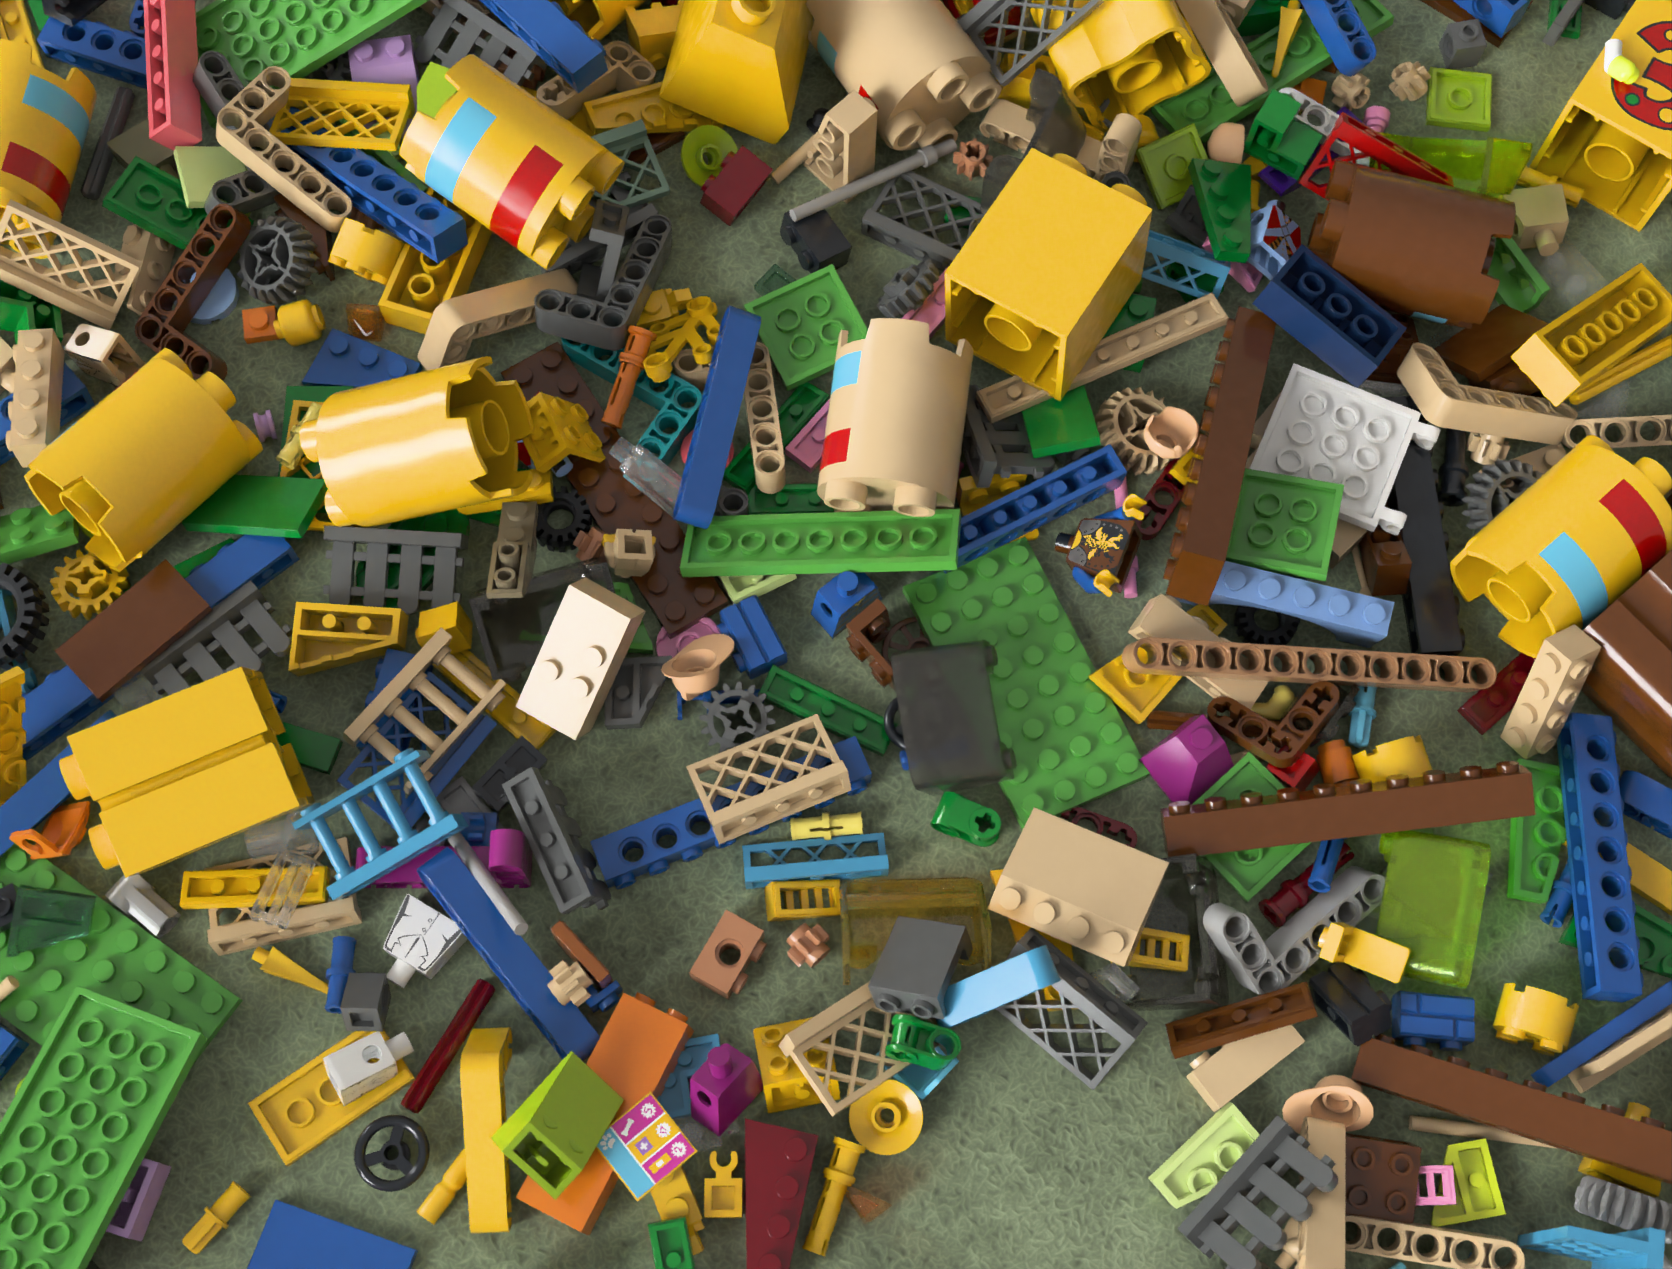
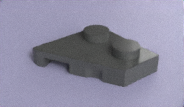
(634, 692)

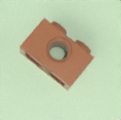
(730, 933)

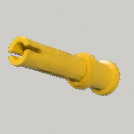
(838, 1178)

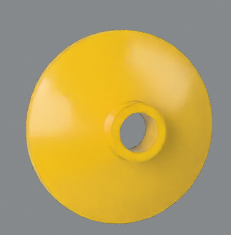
(884, 1136)

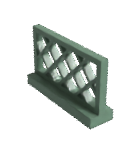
(622, 142)

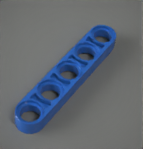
(1604, 1036)

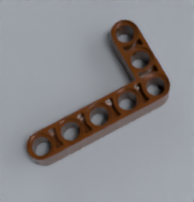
(192, 295)

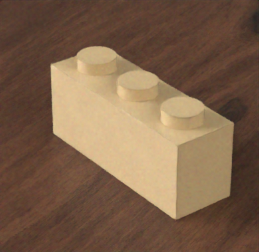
(1240, 1064)

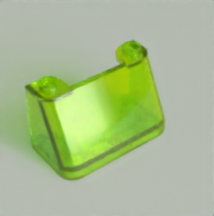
(1434, 902)

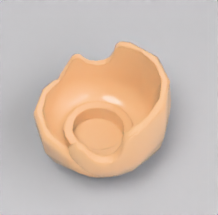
(1227, 143)
(1171, 433)

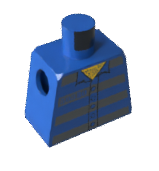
(846, 598)

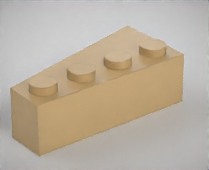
(845, 143)

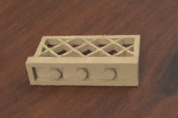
(53, 283)
(778, 798)
(305, 921)
(826, 1025)
(1624, 1051)

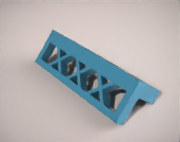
(1187, 255)
(816, 869)

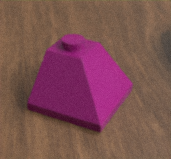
(1188, 760)

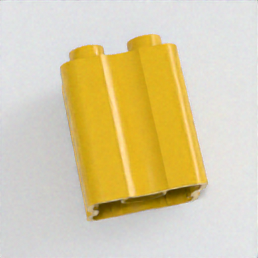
(1125, 53)

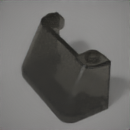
(1056, 131)
(517, 627)
(950, 717)
(1179, 908)

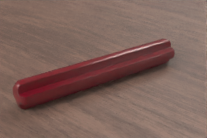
(448, 1046)

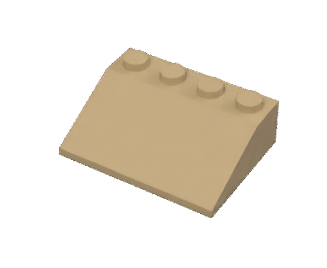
(1079, 887)

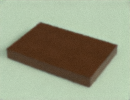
(1488, 346)

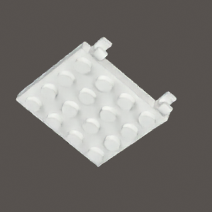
(1343, 438)

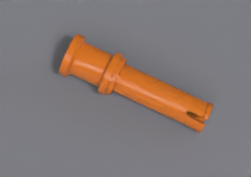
(631, 365)

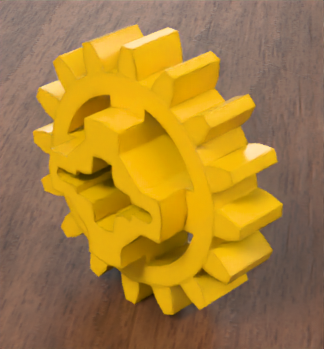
(89, 583)

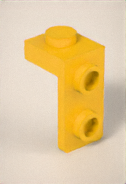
(1364, 951)

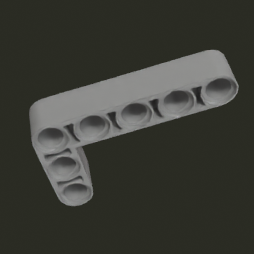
(1294, 946)

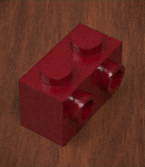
(735, 185)

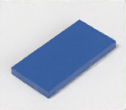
(310, 1241)

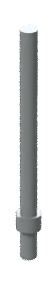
(925, 157)
(488, 884)

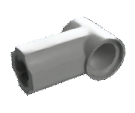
(139, 899)

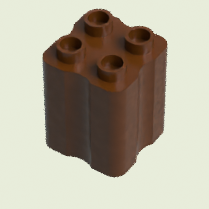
(1635, 663)

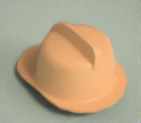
(698, 664)
(1332, 1099)

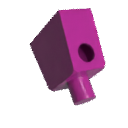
(723, 1088)

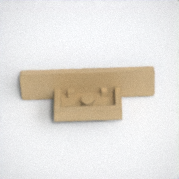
(156, 262)

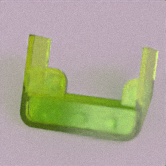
(1475, 165)

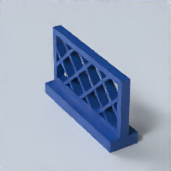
(445, 767)

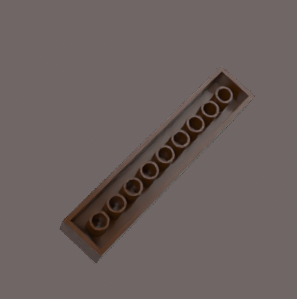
(1222, 458)

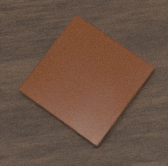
(579, 952)

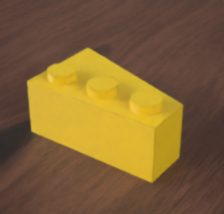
(653, 31)
(343, 634)

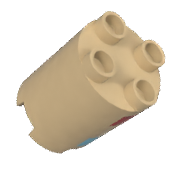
(907, 62)
(895, 421)

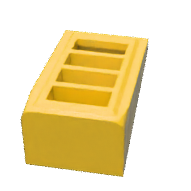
(773, 899)
(1149, 961)

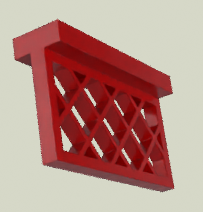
(1371, 145)

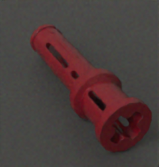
(1295, 893)

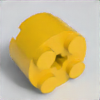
(365, 251)
(1392, 758)
(1535, 1018)

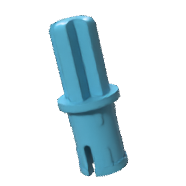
(1362, 717)

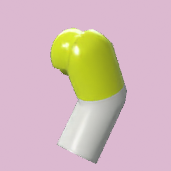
(1618, 65)

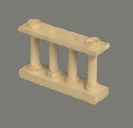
(413, 677)

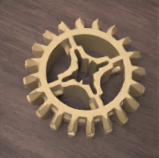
(1122, 425)

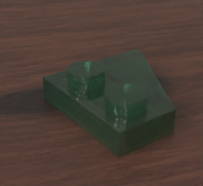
(48, 917)

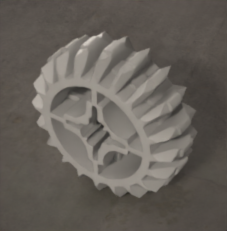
(1622, 1206)

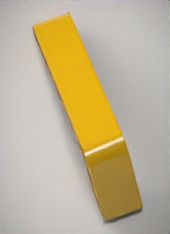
(484, 1112)

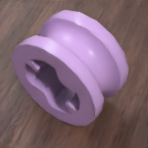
(265, 426)

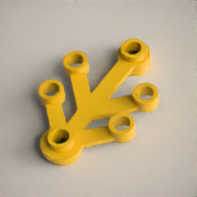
(699, 312)

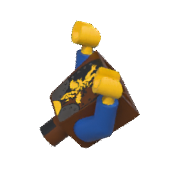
(1104, 547)

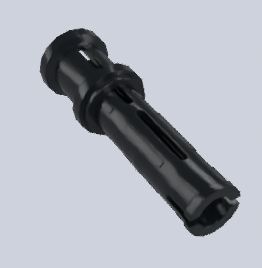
(1453, 470)

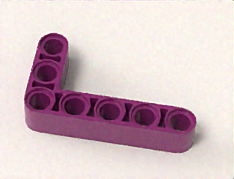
(506, 860)

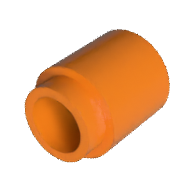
(1336, 763)

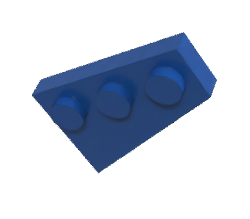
(355, 363)

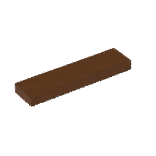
(1241, 1020)

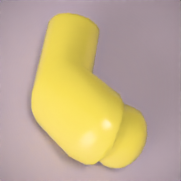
(1276, 704)

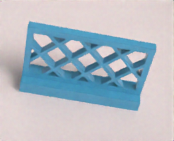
(1620, 1250)

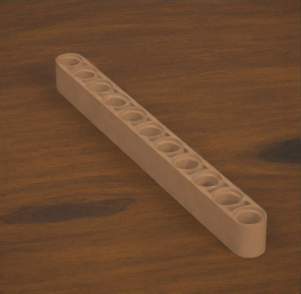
(1295, 670)

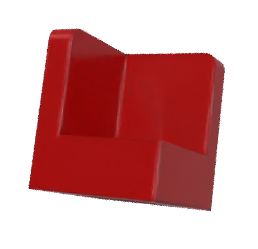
(1297, 775)

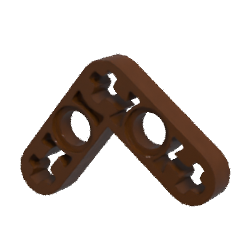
(1281, 734)

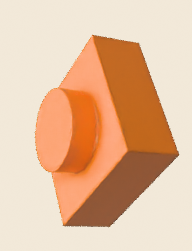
(259, 324)

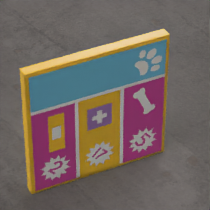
(644, 1146)

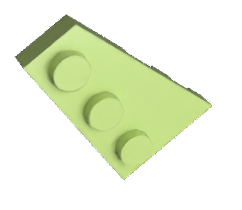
(1204, 1157)

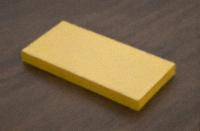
(307, 1109)

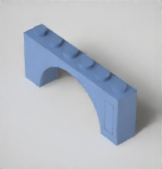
(1347, 614)

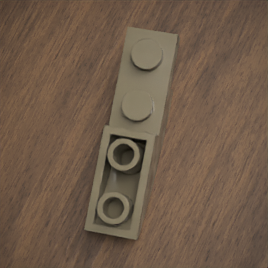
(514, 551)

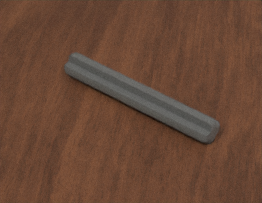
(102, 155)

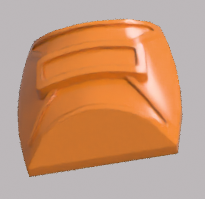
(59, 835)

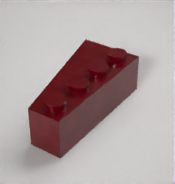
(776, 1188)

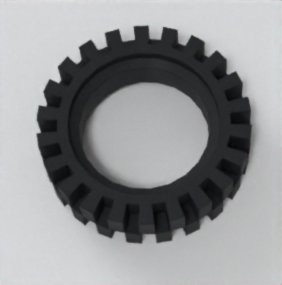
(28, 619)

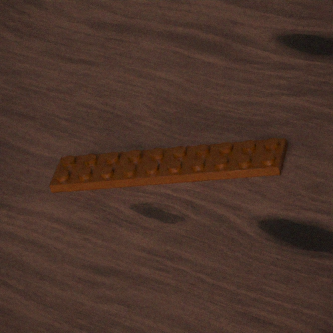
(617, 503)

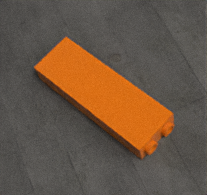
(634, 1059)

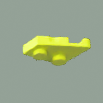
(1474, 1183)

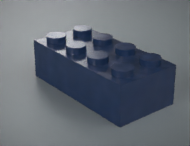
(1329, 316)

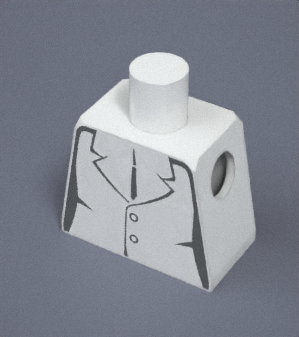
(420, 941)
(353, 1074)

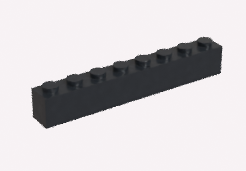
(1429, 597)

